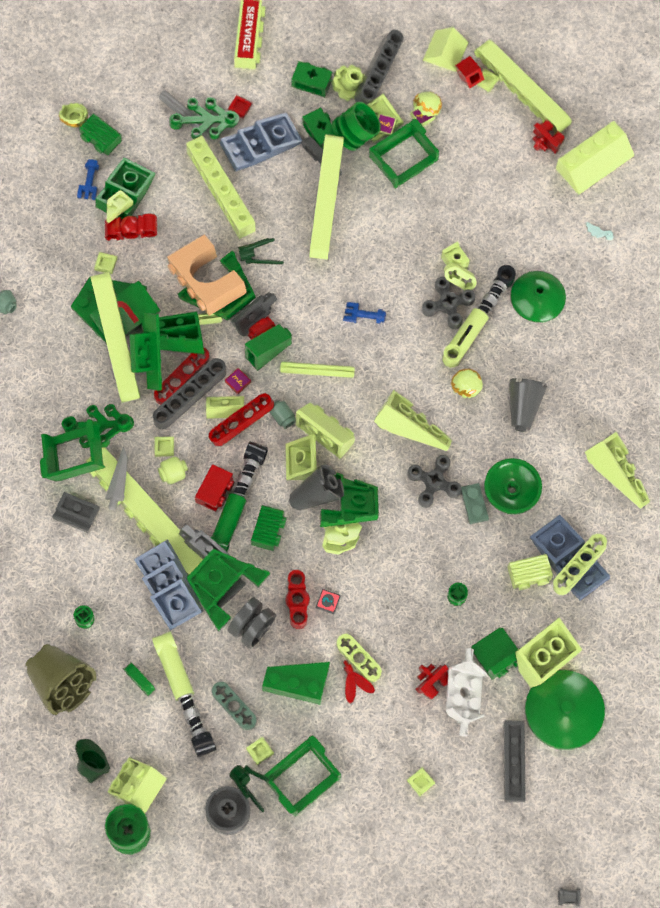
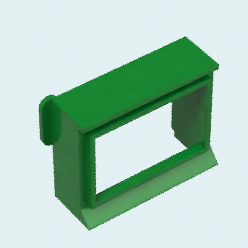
(413, 129)
(50, 465)
(318, 749)

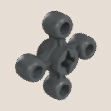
(449, 309)
(428, 477)

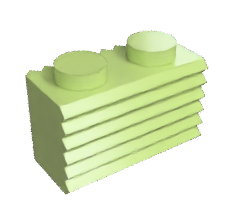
(530, 571)

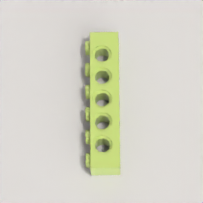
(220, 187)

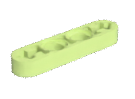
(577, 562)

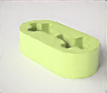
(462, 273)

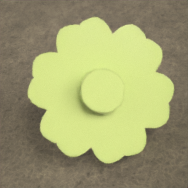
(347, 81)

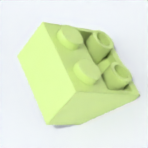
(137, 784)

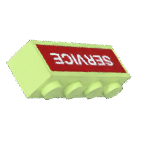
(248, 34)

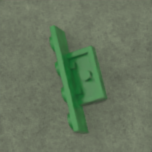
(146, 351)

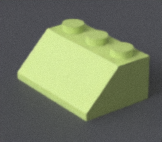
(327, 429)
(546, 653)

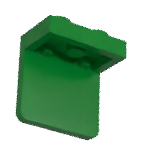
(496, 653)

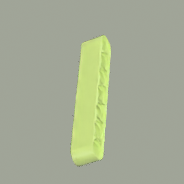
(520, 83)
(326, 197)
(115, 337)

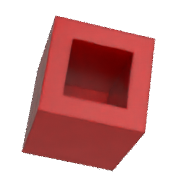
(469, 72)

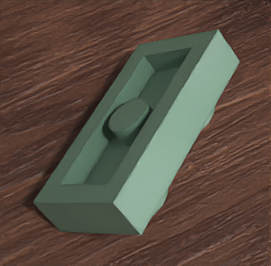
(474, 503)

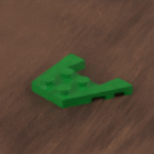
(230, 263)
(86, 303)
(356, 505)
(215, 577)

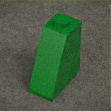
(267, 346)

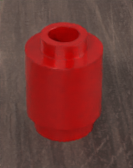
(260, 327)

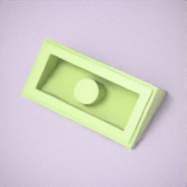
(223, 406)

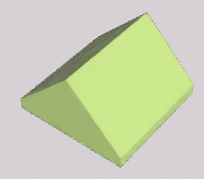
(446, 48)
(301, 458)

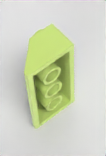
(595, 157)

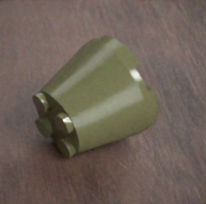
(60, 679)

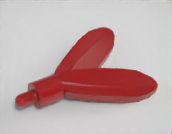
(355, 679)

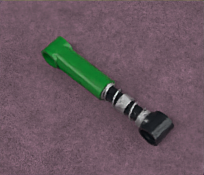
(235, 503)

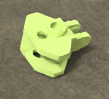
(339, 535)

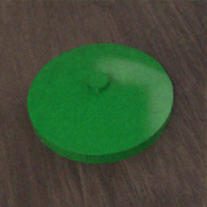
(565, 710)

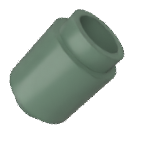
(283, 414)

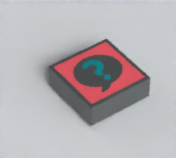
(328, 601)

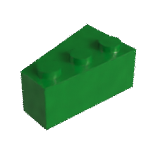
(180, 333)
(297, 681)

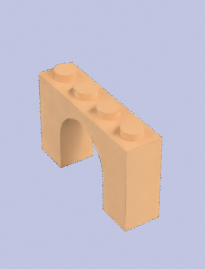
(210, 295)

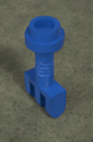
(92, 166)
(379, 316)

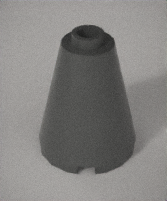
(525, 402)
(317, 489)

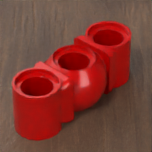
(131, 227)
(297, 590)

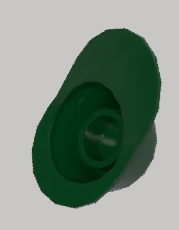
(91, 760)

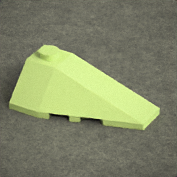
(400, 419)
(610, 460)

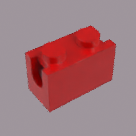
(214, 488)

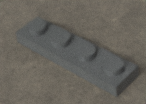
(514, 761)

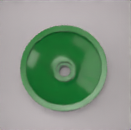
(535, 305)
(517, 475)

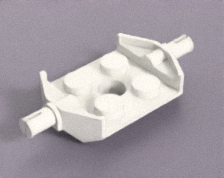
(469, 678)

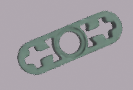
(219, 698)

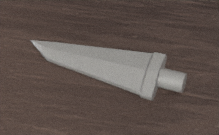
(117, 486)

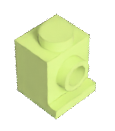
(449, 254)

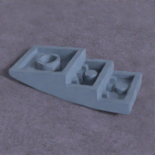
(261, 141)
(561, 545)
(168, 585)

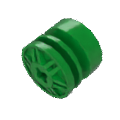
(356, 125)
(123, 818)

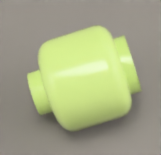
(172, 470)

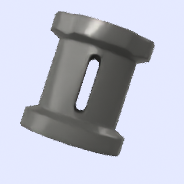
(570, 897)

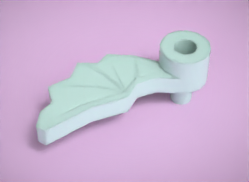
(596, 231)

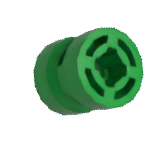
(459, 591)
(87, 619)

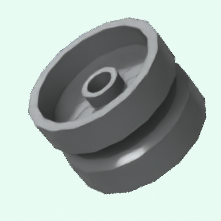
(251, 622)
(223, 799)

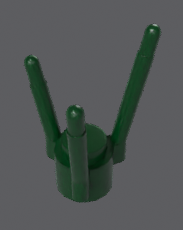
(247, 252)
(241, 778)

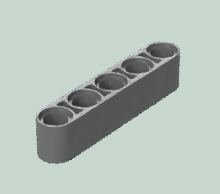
(382, 61)
(190, 386)

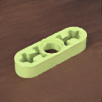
(364, 672)

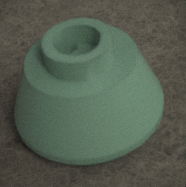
(7, 302)

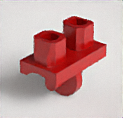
(544, 139)
(426, 686)

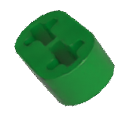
(139, 679)

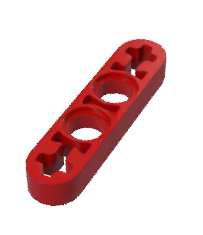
(179, 374)
(239, 416)

